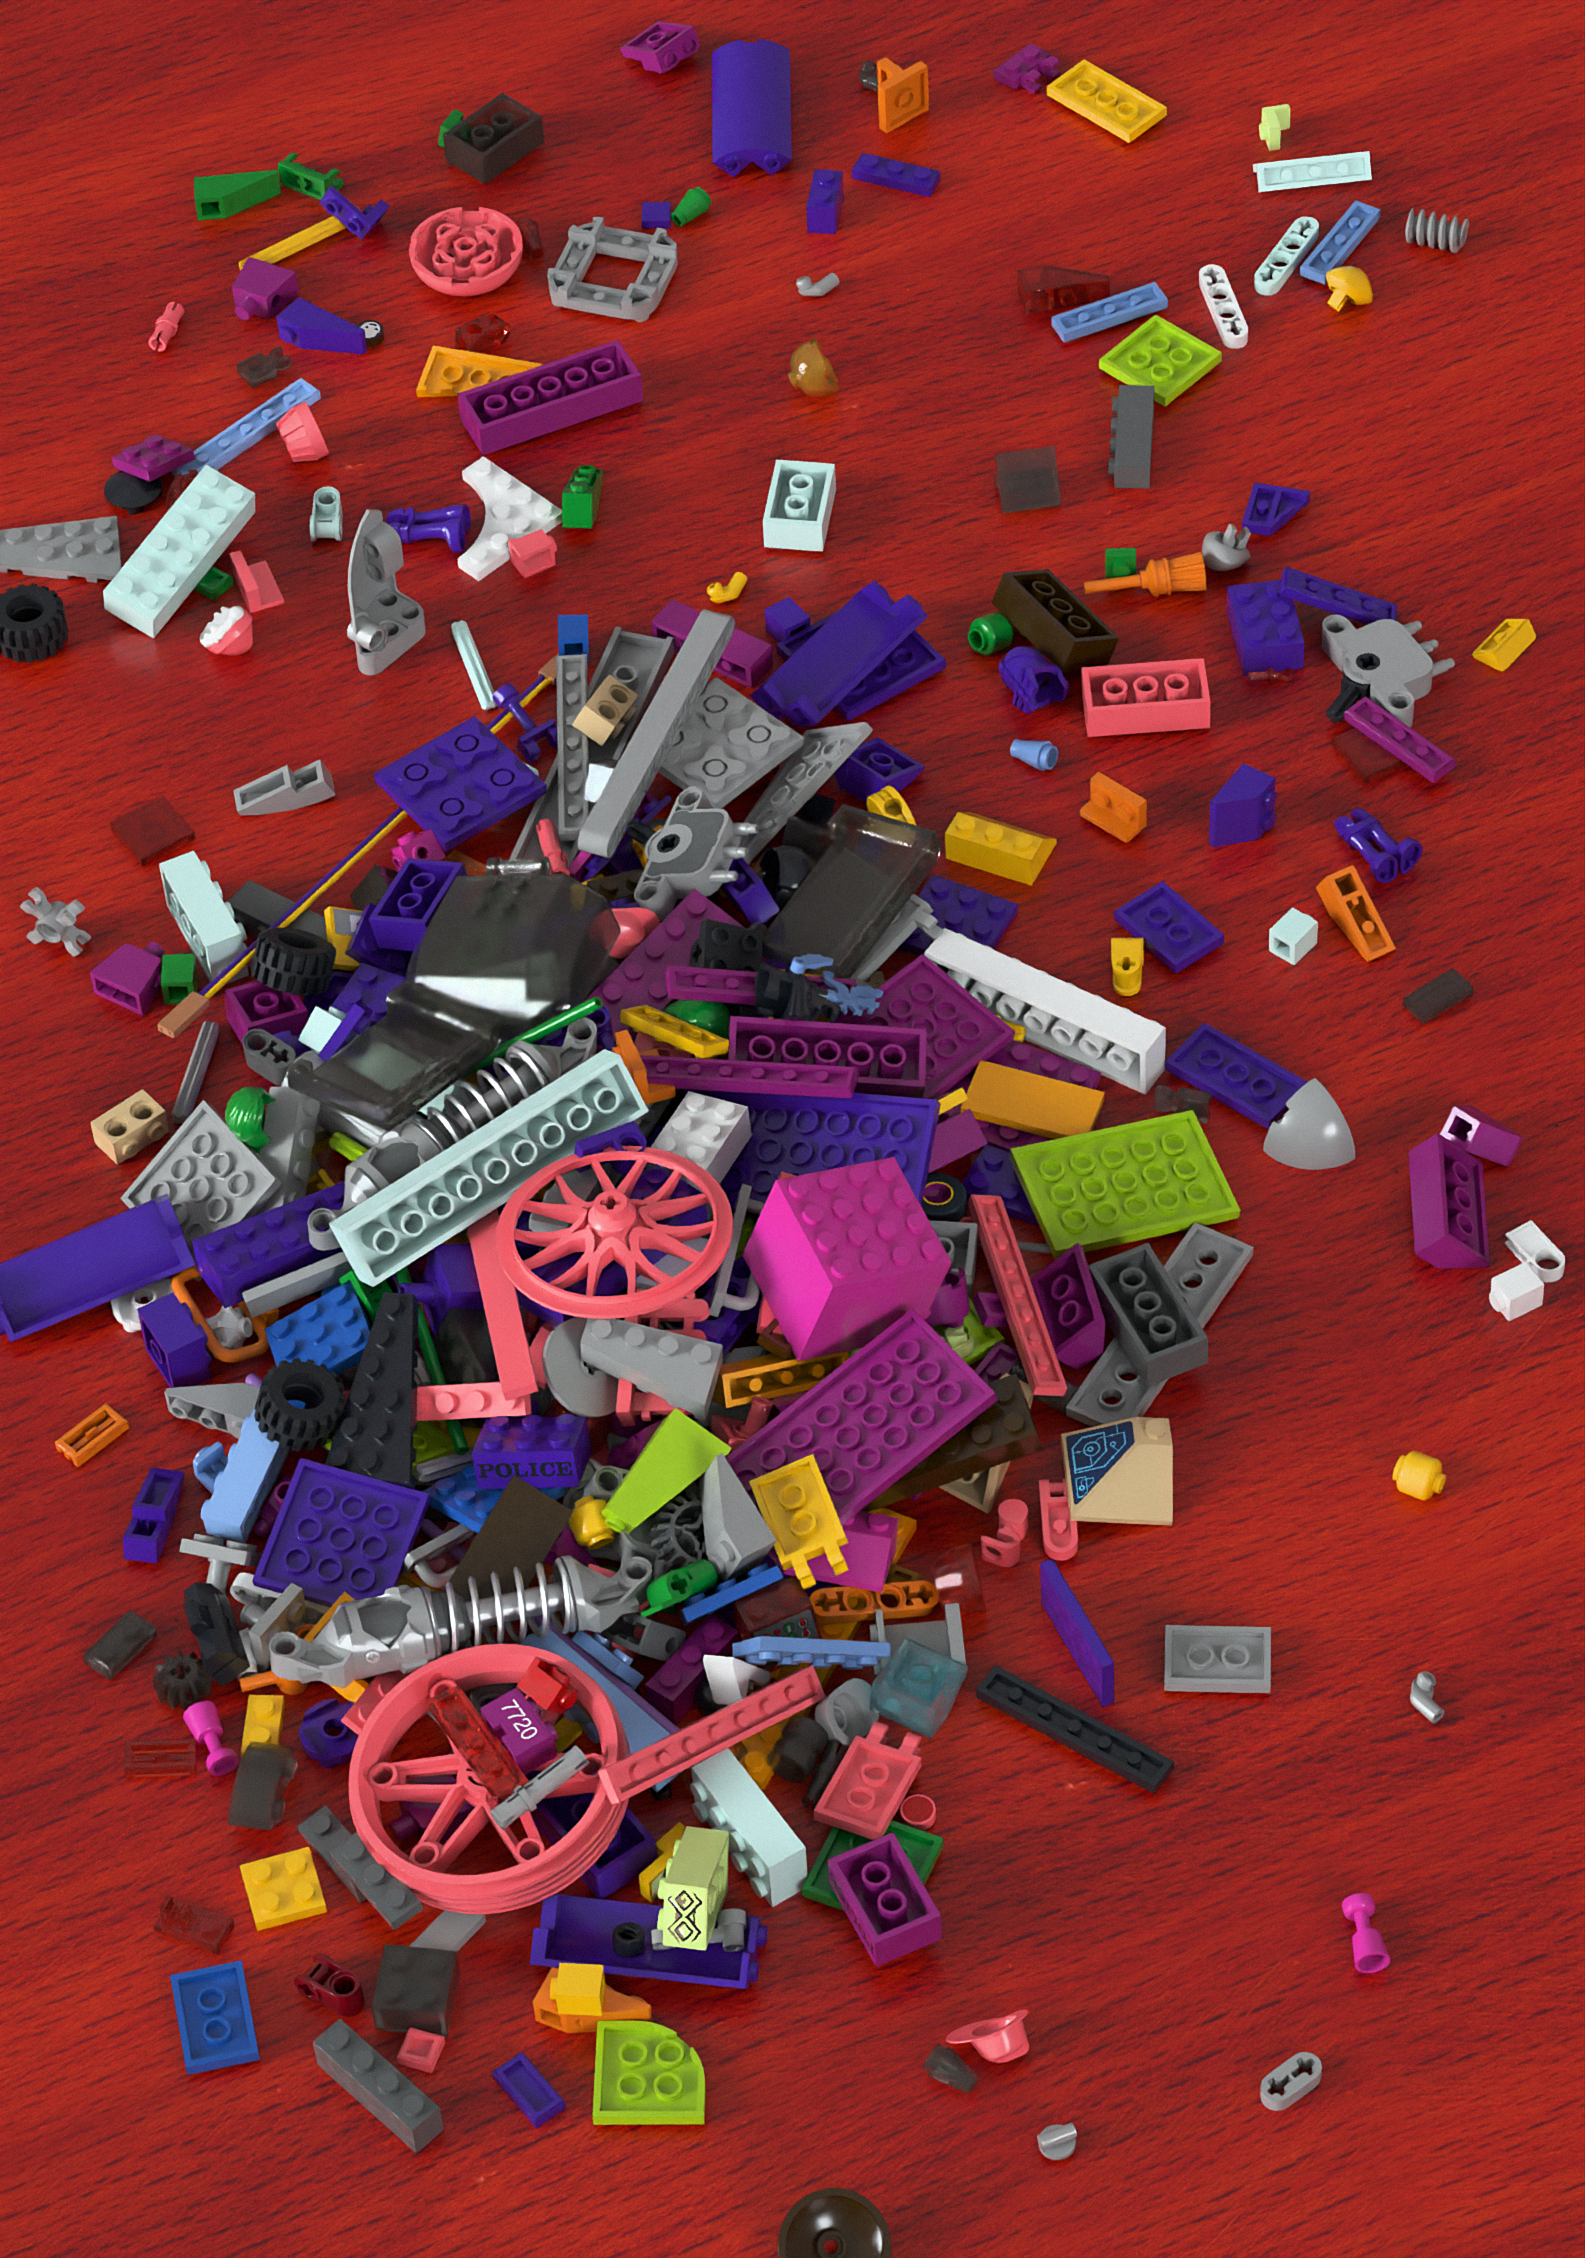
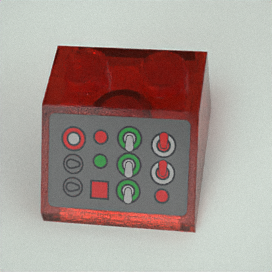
(776, 1612)

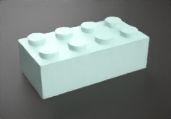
(202, 914)
(758, 1834)

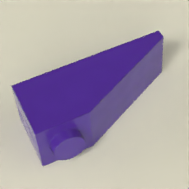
(318, 329)

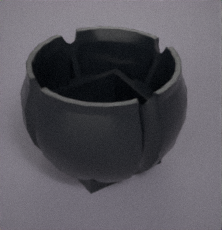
(784, 872)

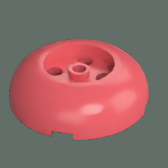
(466, 251)

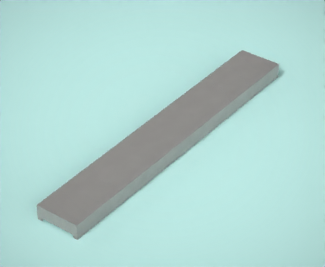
(638, 664)

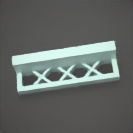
(1313, 171)

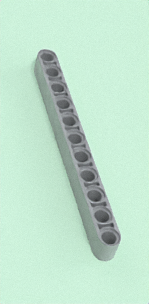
(656, 734)

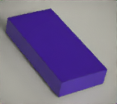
(529, 2090)

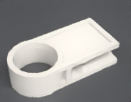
(1531, 1246)

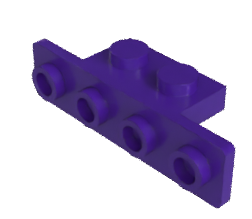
(624, 857)

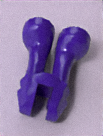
(444, 523)
(1382, 864)

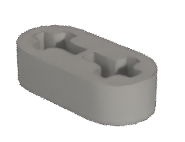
(1287, 2076)

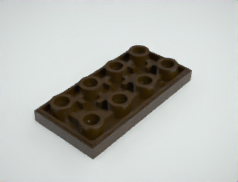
(513, 1535)

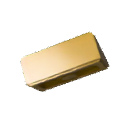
(1505, 643)

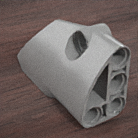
(382, 617)

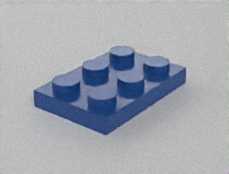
(728, 1592)
(214, 2017)

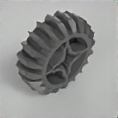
(675, 1542)

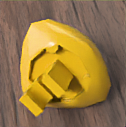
(1348, 284)

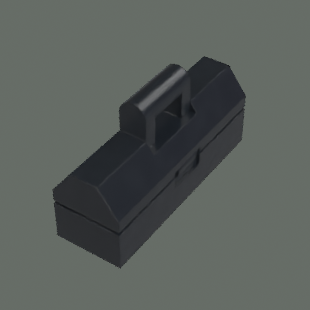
(215, 1632)

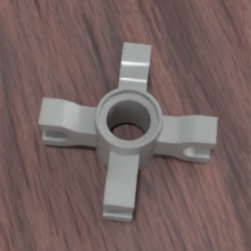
(55, 921)

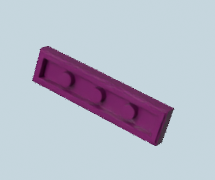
(1399, 739)

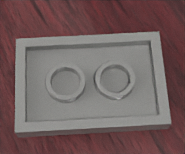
(1217, 1659)

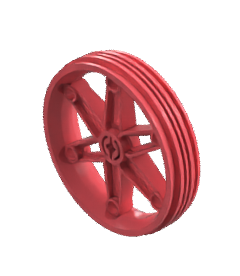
(499, 1890)

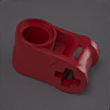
(326, 1983)

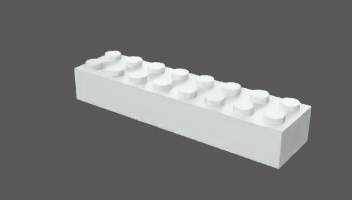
(1056, 1012)

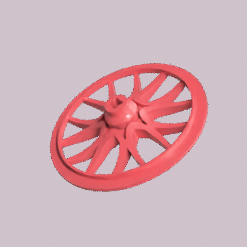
(615, 1230)

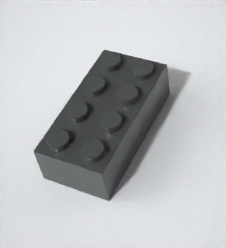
(1148, 1315)

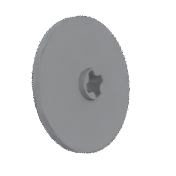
(568, 1378)

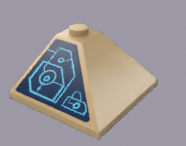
(1120, 1472)

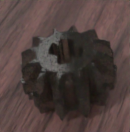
(182, 1680)

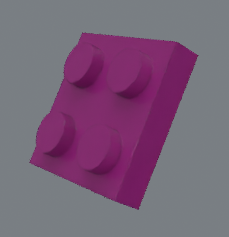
(153, 457)

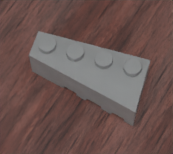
(655, 1361)

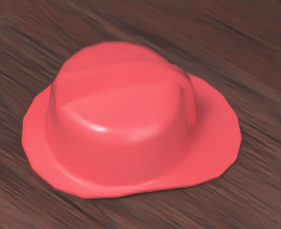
(635, 926)
(995, 2038)

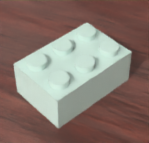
(799, 505)

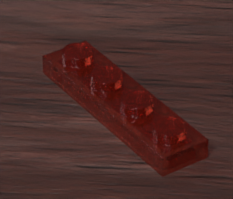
(477, 1743)

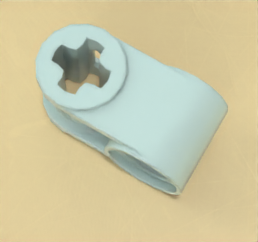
(326, 514)

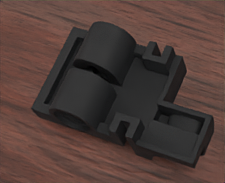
(728, 948)

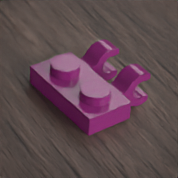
(1026, 67)

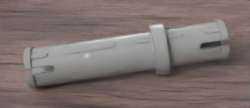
(547, 1781)

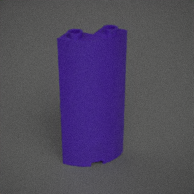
(751, 106)
(839, 656)
(91, 1267)
(582, 1930)

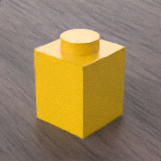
(579, 1989)

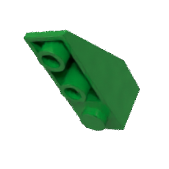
(231, 193)
(582, 497)

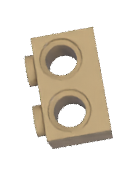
(605, 711)
(130, 1126)

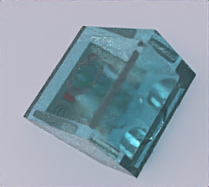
(917, 1687)

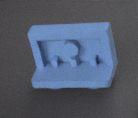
(615, 1661)

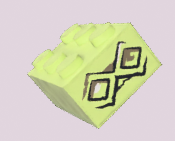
(694, 1888)

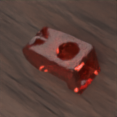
(482, 333)

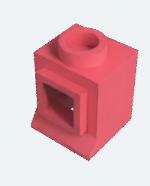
(532, 552)

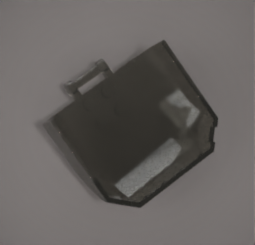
(516, 943)

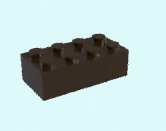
(1054, 620)

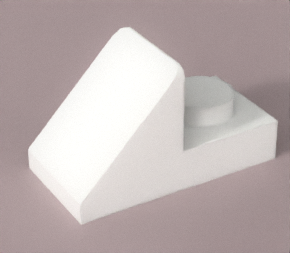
(732, 1678)

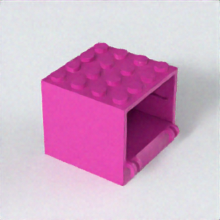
(844, 1256)

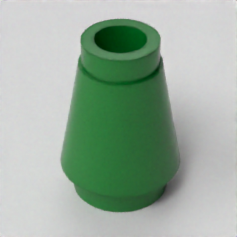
(691, 206)

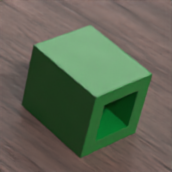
(178, 977)

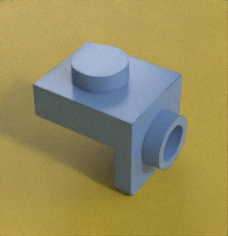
(209, 1463)

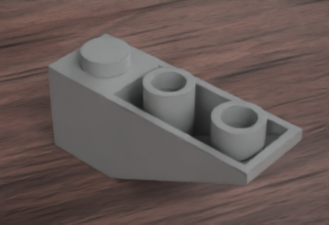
(214, 1405)

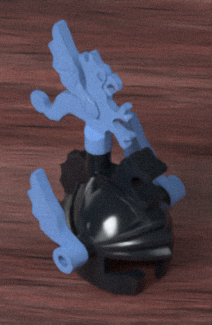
(794, 997)

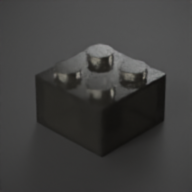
(416, 1989)

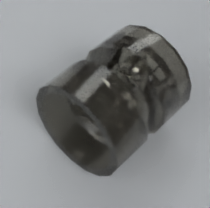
(797, 1749)

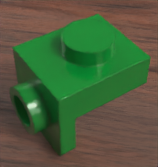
(1120, 562)

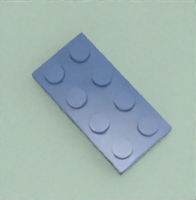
(817, 1652)

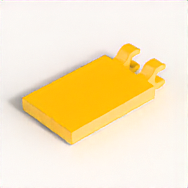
(801, 1517)

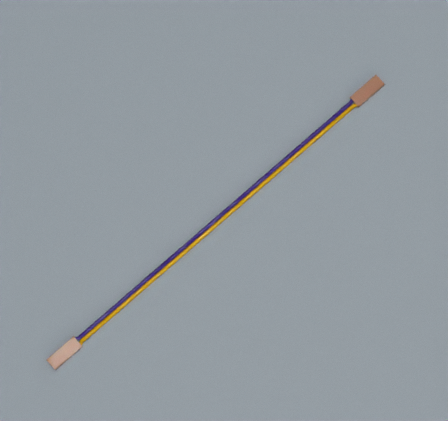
(197, 1003)

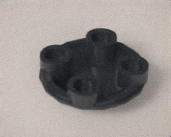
(131, 491)

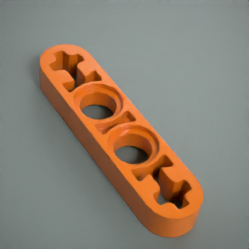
(900, 1590)

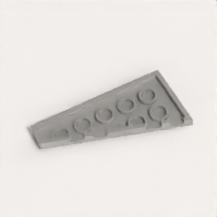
(800, 779)

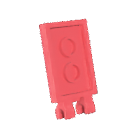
(870, 1783)

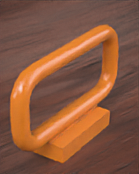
(259, 1322)

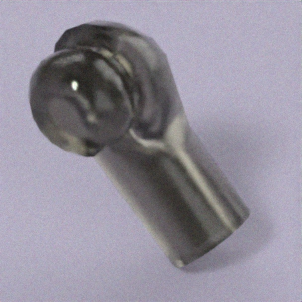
(868, 76)

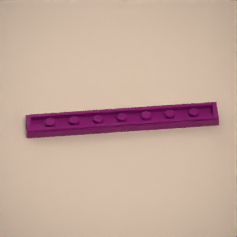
(752, 1076)

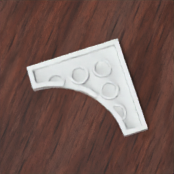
(510, 514)

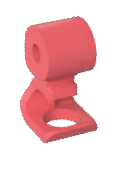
(1012, 1529)

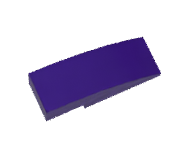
(153, 1515)

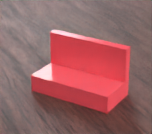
(255, 583)

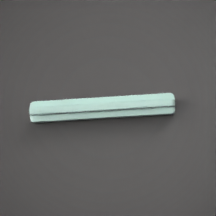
(474, 664)

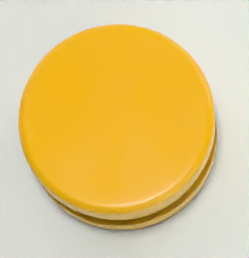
(890, 804)

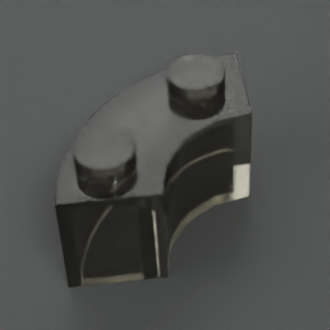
(261, 1785)

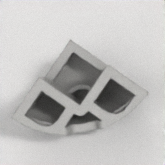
(1311, 1132)

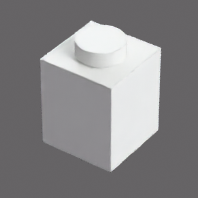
(1516, 1291)

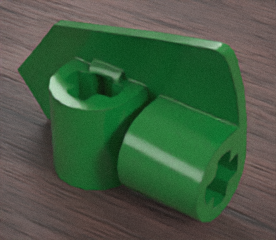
(679, 1586)

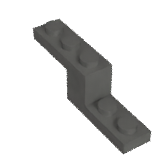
(358, 1869)

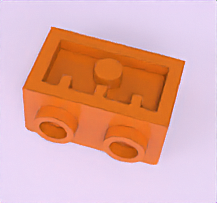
(1115, 808)

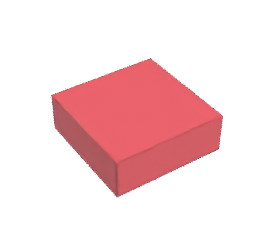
(420, 2050)

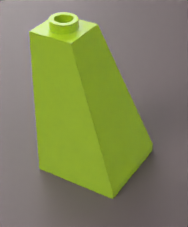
(665, 1468)

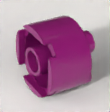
(951, 1301)

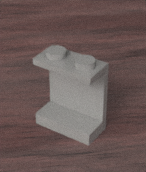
(940, 1636)

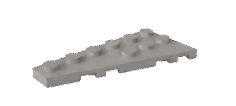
(64, 549)

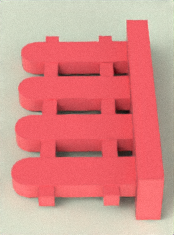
(629, 1399)

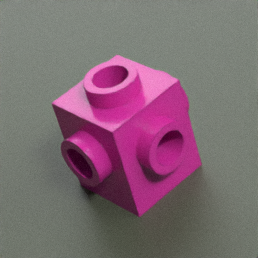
(418, 846)

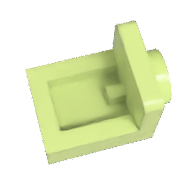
(1273, 121)

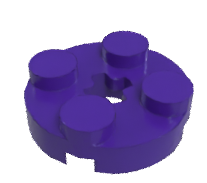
(315, 1733)

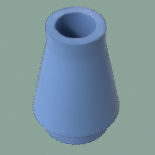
(1038, 754)

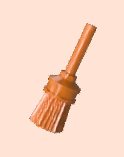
(1160, 577)

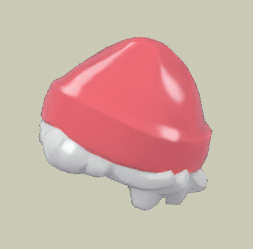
(229, 632)

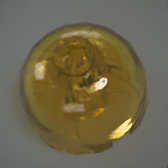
(812, 370)

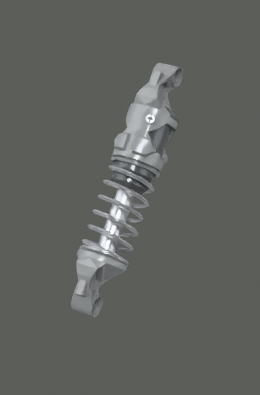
(421, 1140)
(417, 1625)

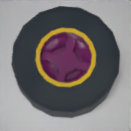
(944, 1198)

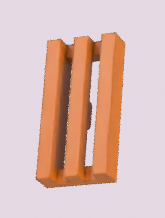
(95, 1437)

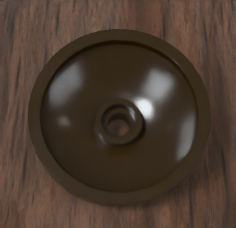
(838, 2216)

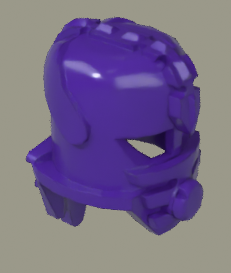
(1025, 671)

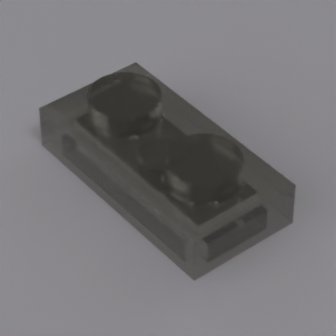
(119, 1645)

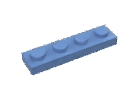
(1340, 241)
(1109, 312)

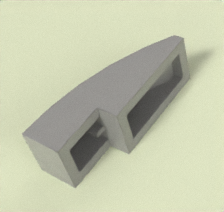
(285, 790)

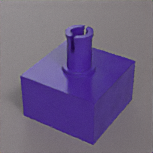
(447, 1283)

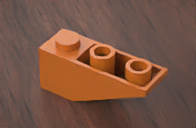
(615, 2007)

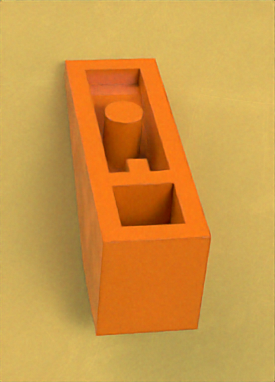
(1355, 913)

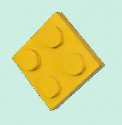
(283, 1888)

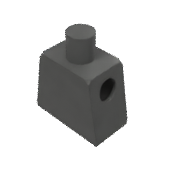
(658, 1640)

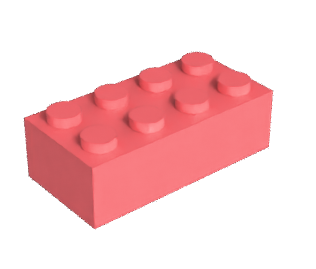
(1145, 697)

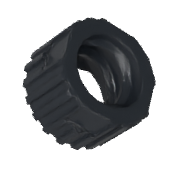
(628, 1947)

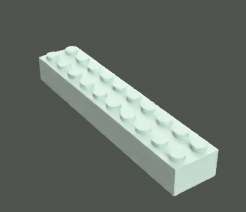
(485, 1168)

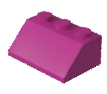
(867, 1554)

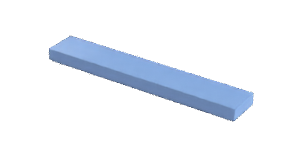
(250, 428)

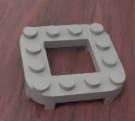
(639, 299)

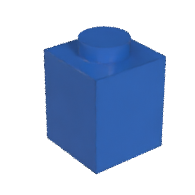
(573, 635)

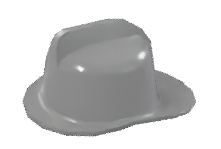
(847, 1711)

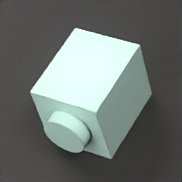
(1293, 936)

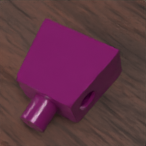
(263, 289)
(130, 976)
(418, 1815)

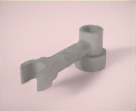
(729, 1931)

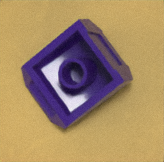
(875, 767)

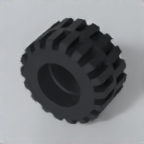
(31, 623)
(293, 961)
(303, 1383)

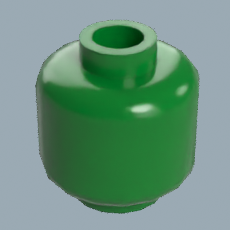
(990, 634)

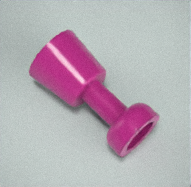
(206, 1727)
(1367, 1942)

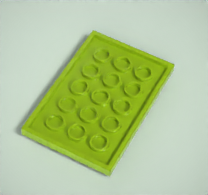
(1124, 1183)

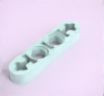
(1292, 258)

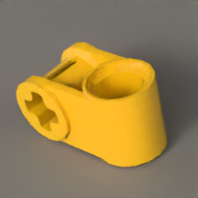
(1127, 964)

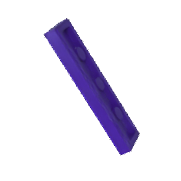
(1335, 597)

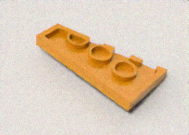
(456, 371)

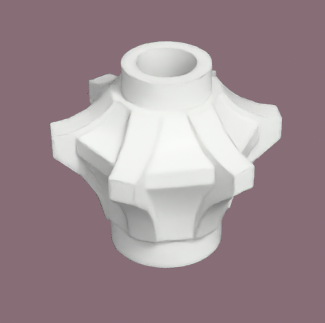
(230, 1327)

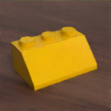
(997, 847)

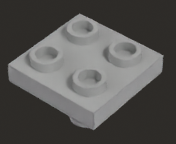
(220, 1556)
(282, 1616)

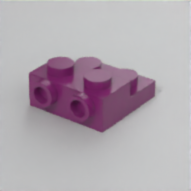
(662, 46)

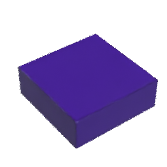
(656, 215)

